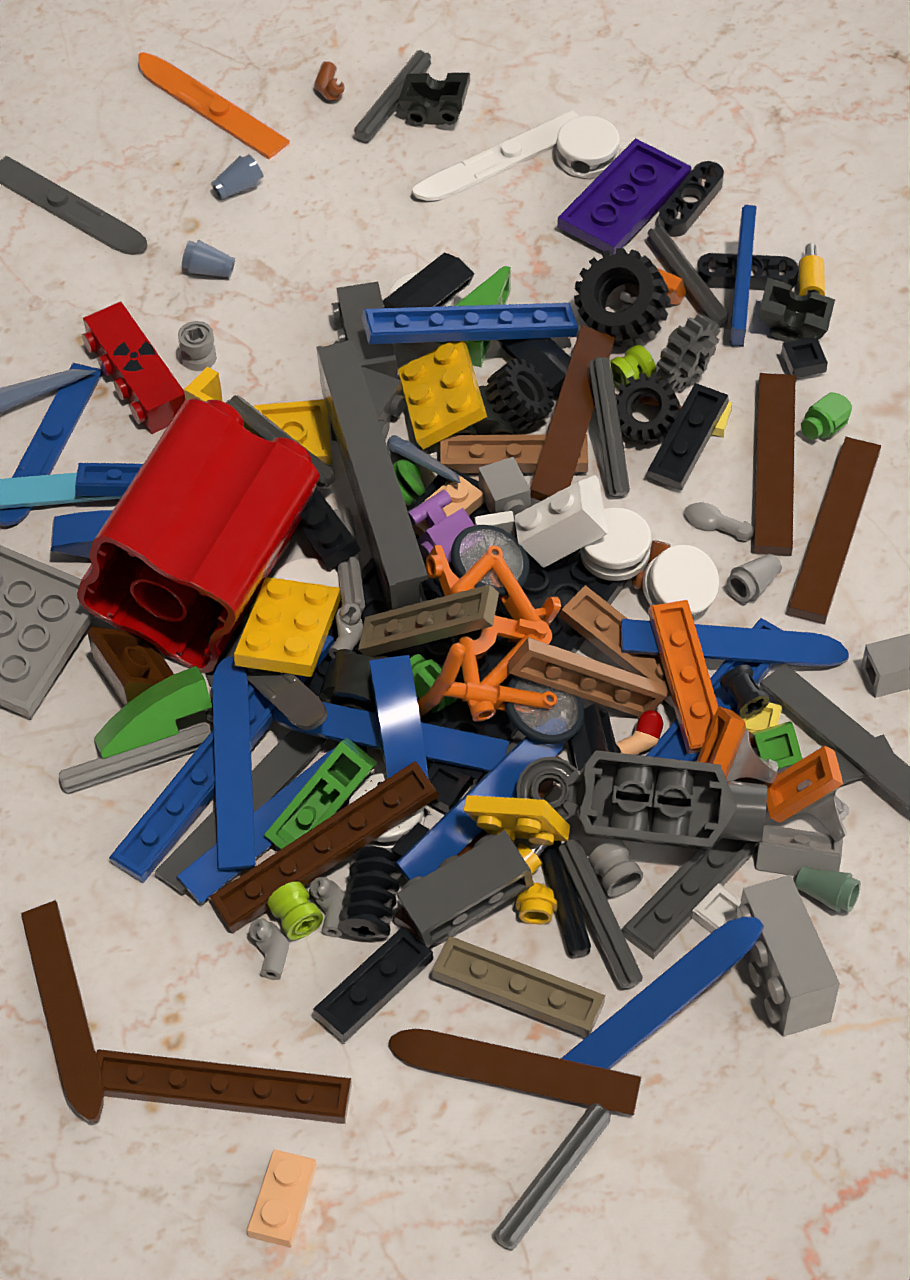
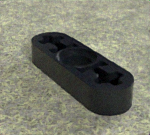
(691, 185)
(722, 262)

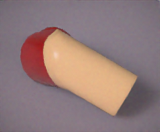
(645, 736)

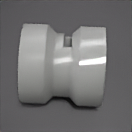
(197, 345)
(615, 868)

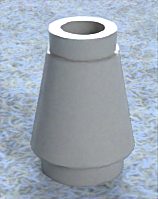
(752, 578)

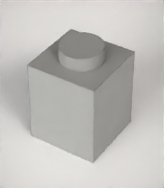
(504, 487)
(887, 665)

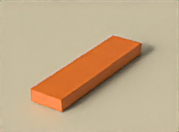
(684, 670)

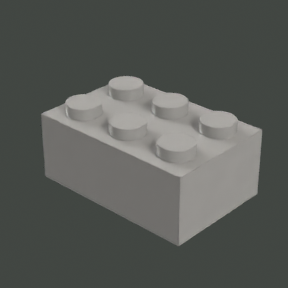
(789, 958)

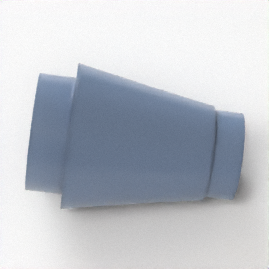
(237, 177)
(207, 260)

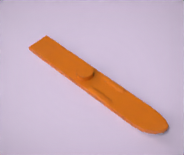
(212, 106)

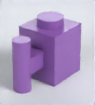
(442, 528)

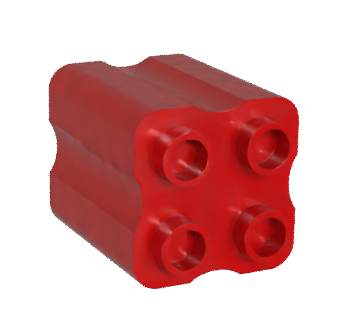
(197, 533)

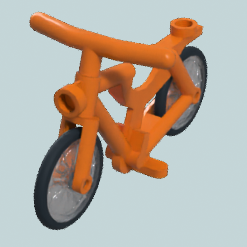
(494, 557)

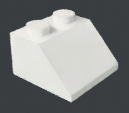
(563, 522)

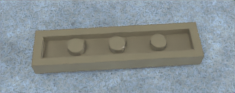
(429, 621)
(518, 986)

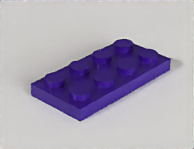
(623, 196)

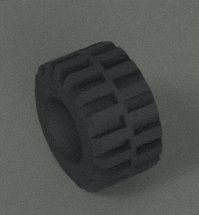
(604, 278)

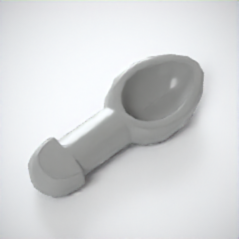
(708, 518)

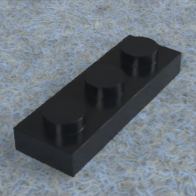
(688, 436)
(326, 532)
(373, 984)

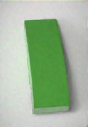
(154, 713)

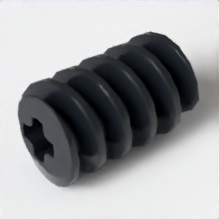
(370, 894)

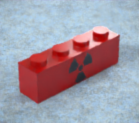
(134, 366)

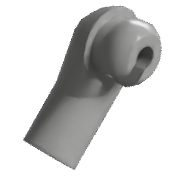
(348, 628)
(330, 899)
(272, 944)

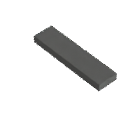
(673, 903)

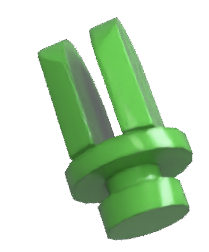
(826, 416)
(409, 479)
(424, 675)

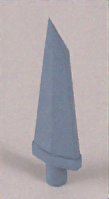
(27, 390)
(416, 454)

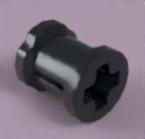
(744, 691)

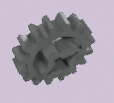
(688, 351)

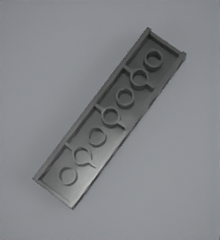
(371, 476)

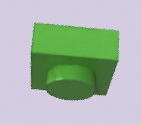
(778, 744)

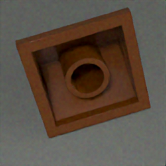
(127, 662)

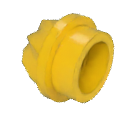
(536, 904)

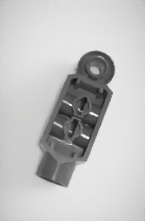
(651, 799)

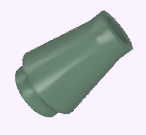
(831, 888)

